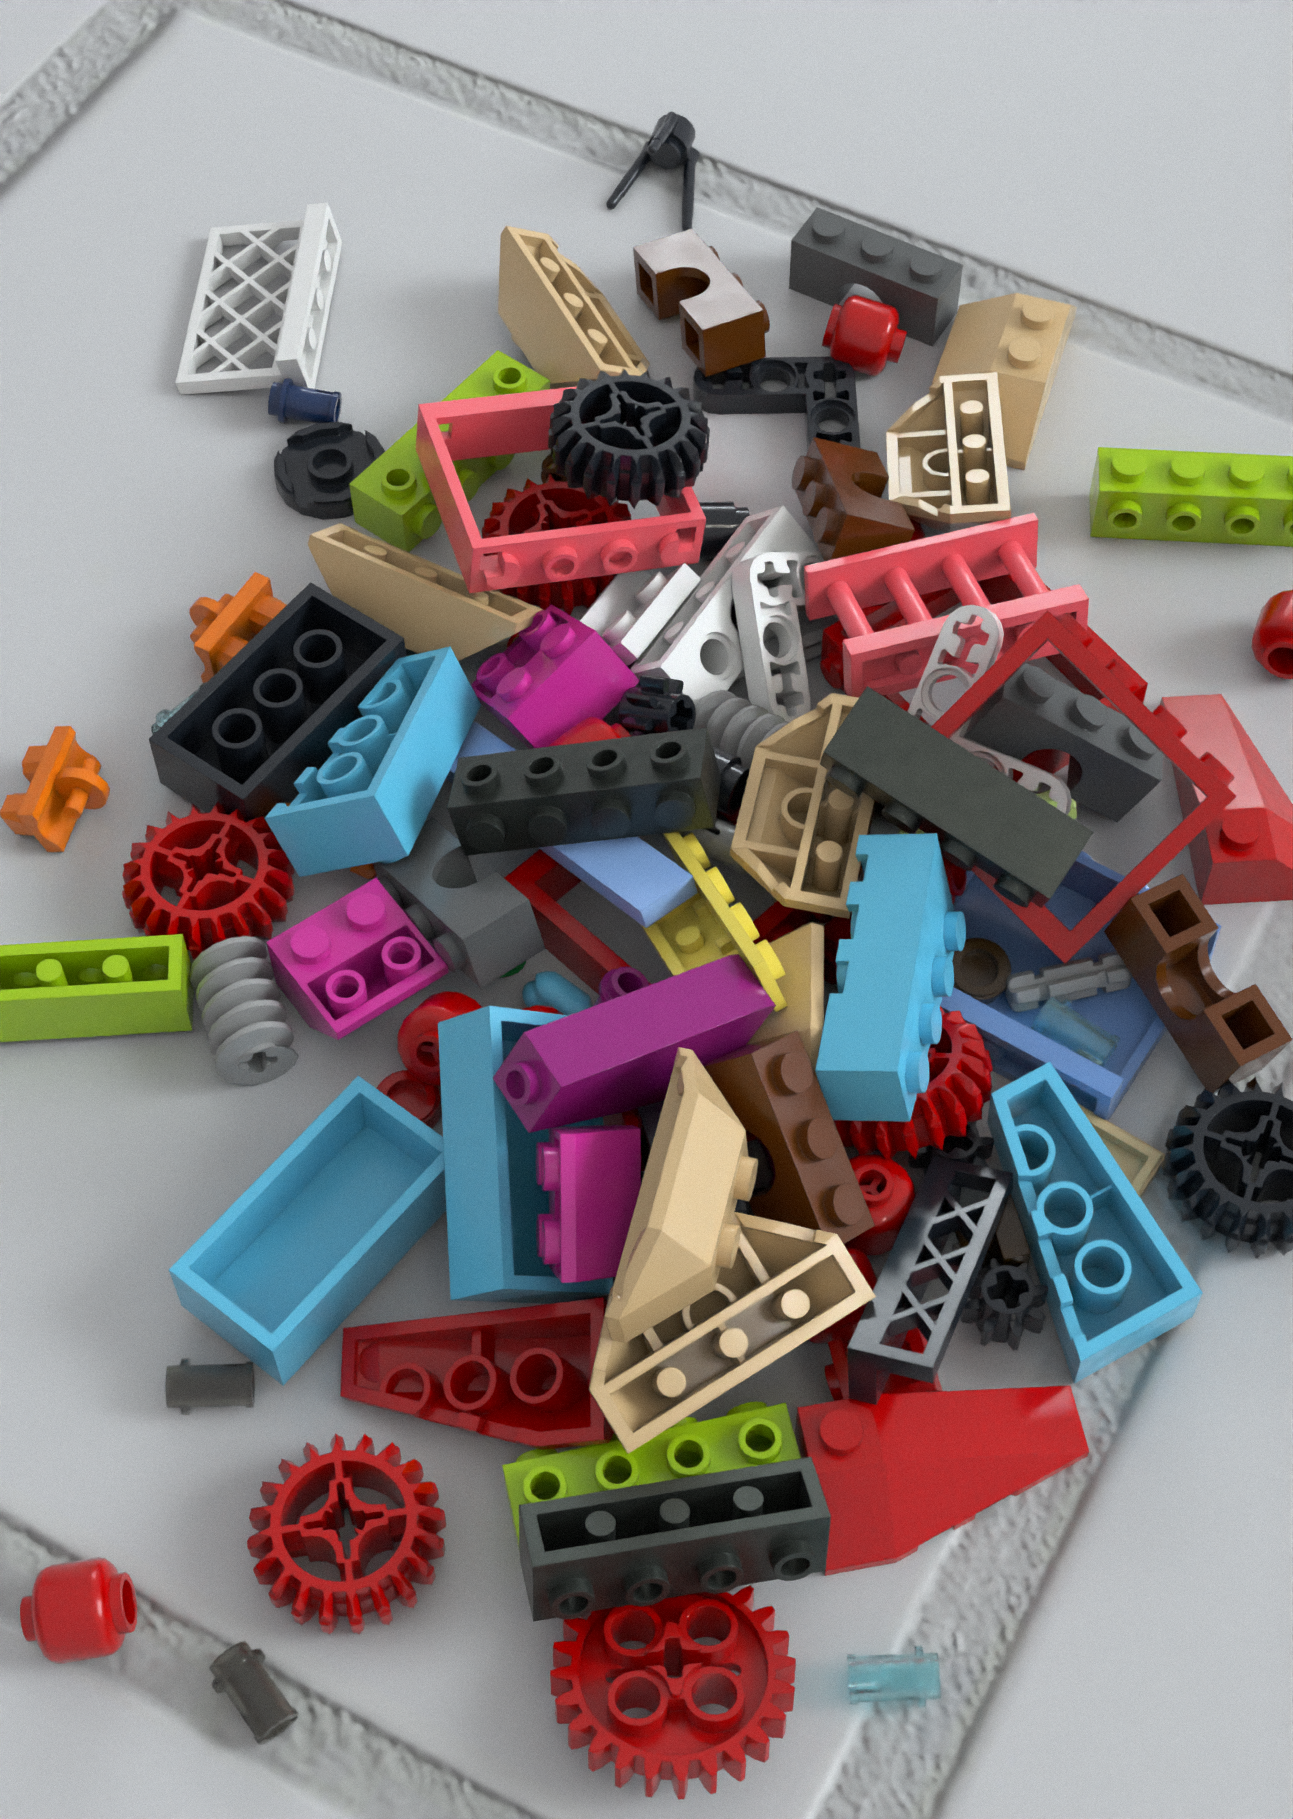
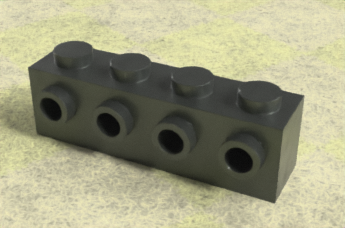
(585, 792)
(951, 792)
(673, 1538)

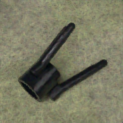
(667, 148)

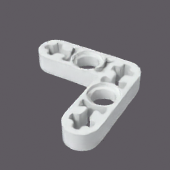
(778, 610)
(985, 656)

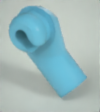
(555, 991)

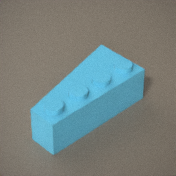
(382, 769)
(889, 980)
(1087, 1229)

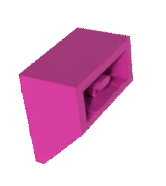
(552, 679)
(353, 961)
(592, 1198)

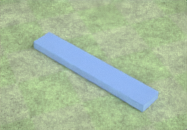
(619, 869)

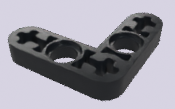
(803, 395)

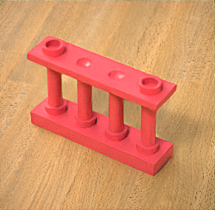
(902, 572)

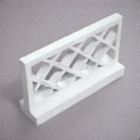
(301, 303)

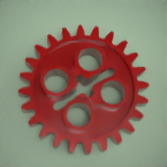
(677, 1737)

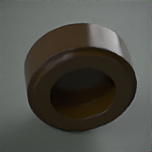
(981, 969)

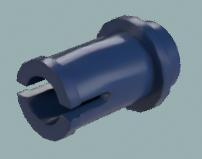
(303, 403)

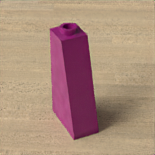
(627, 1047)

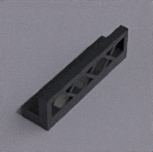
(915, 1262)

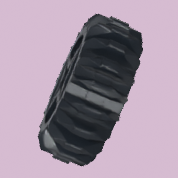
(628, 438)
(1209, 1151)

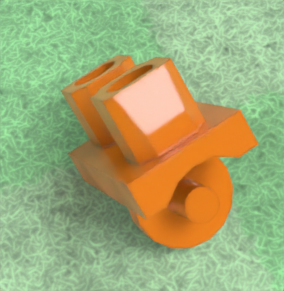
(231, 622)
(61, 786)

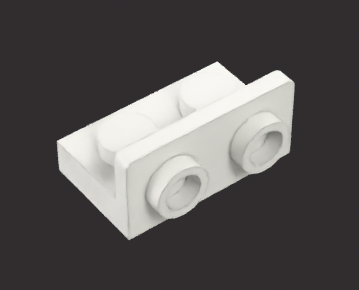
(637, 608)

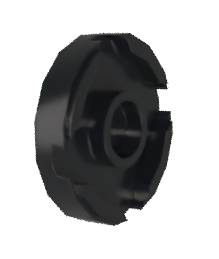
(320, 465)

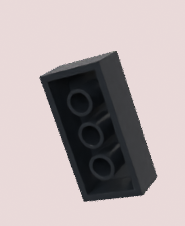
(275, 706)

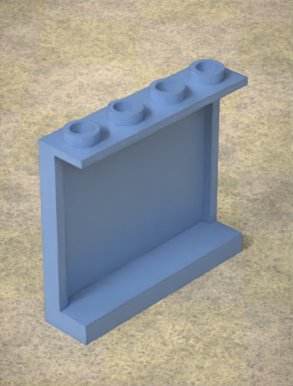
(1008, 1033)

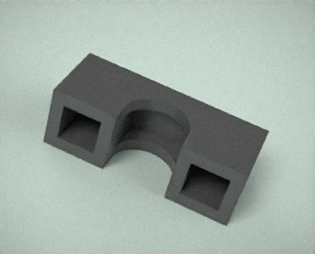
(836, 253)
(1109, 757)
(472, 924)

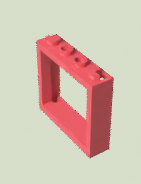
(521, 425)

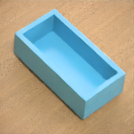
(493, 1168)
(316, 1230)

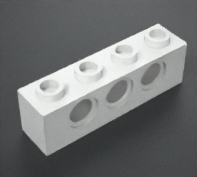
(703, 636)

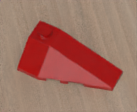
(1249, 844)
(486, 1372)
(930, 1462)

